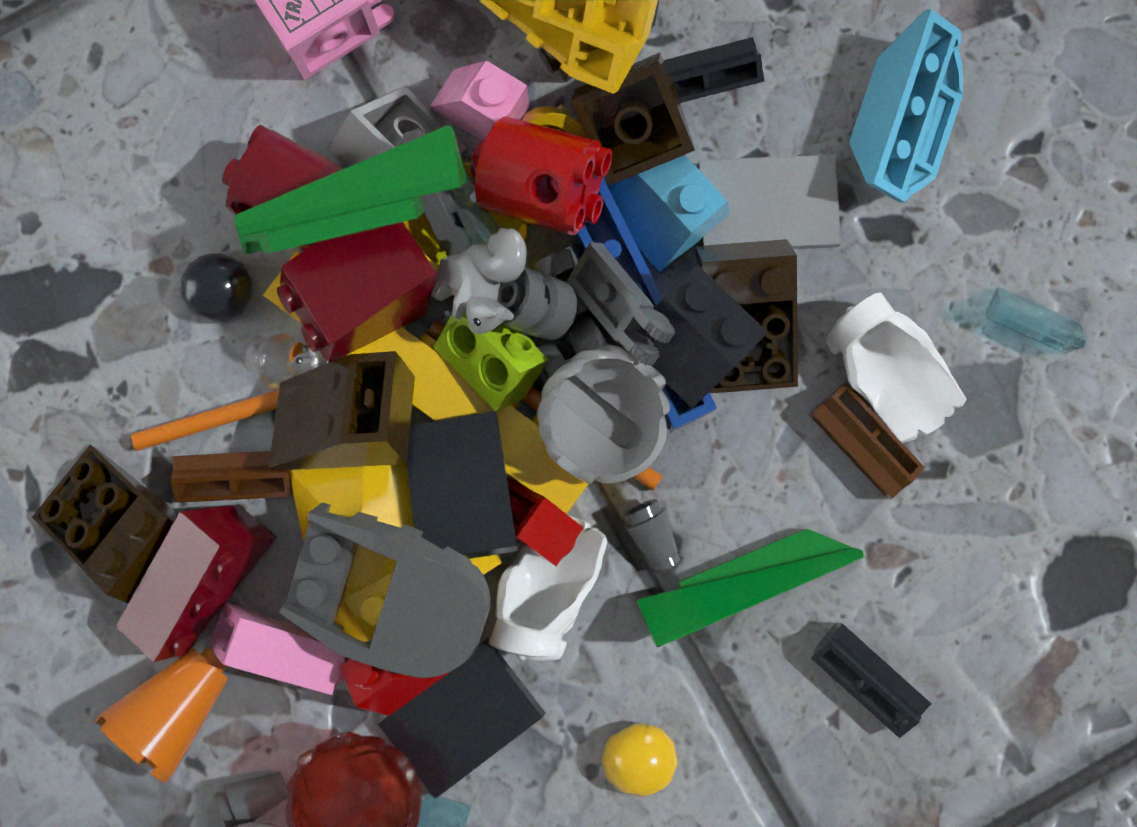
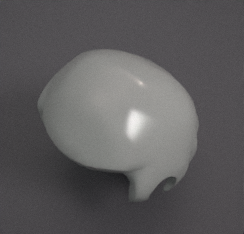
(604, 415)

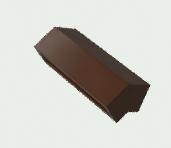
(867, 441)
(227, 477)

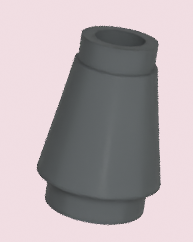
(652, 533)
(250, 798)

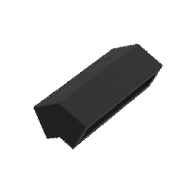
(716, 70)
(870, 680)

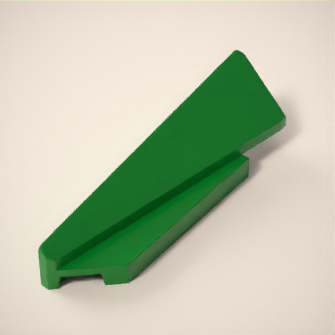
(357, 198)
(742, 583)

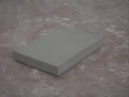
(776, 200)

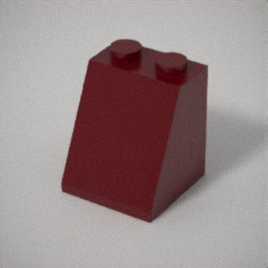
(357, 288)

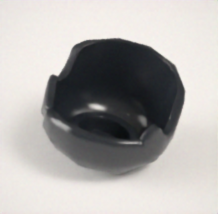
(216, 287)

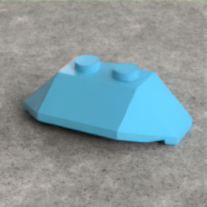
(910, 108)

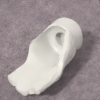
(895, 368)
(542, 601)

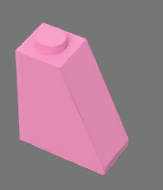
(479, 97)
(274, 649)

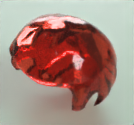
(353, 784)

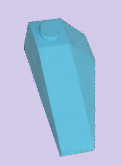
(669, 209)

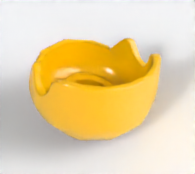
(640, 760)

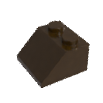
(638, 122)

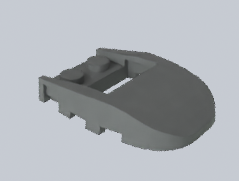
(430, 609)

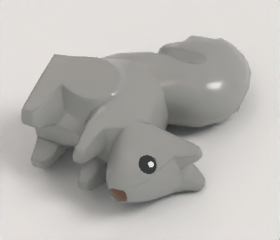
(476, 279)

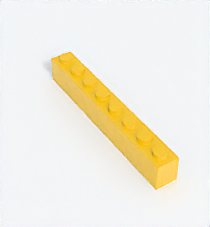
(446, 395)

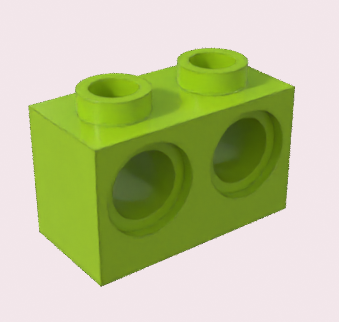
(495, 363)

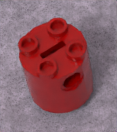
(540, 175)

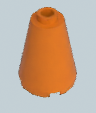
(165, 712)

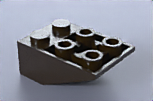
(764, 283)
(344, 414)
(106, 523)

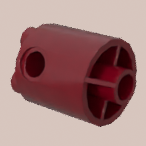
(271, 169)

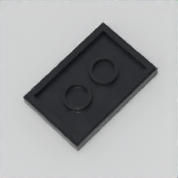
(461, 485)
(462, 719)

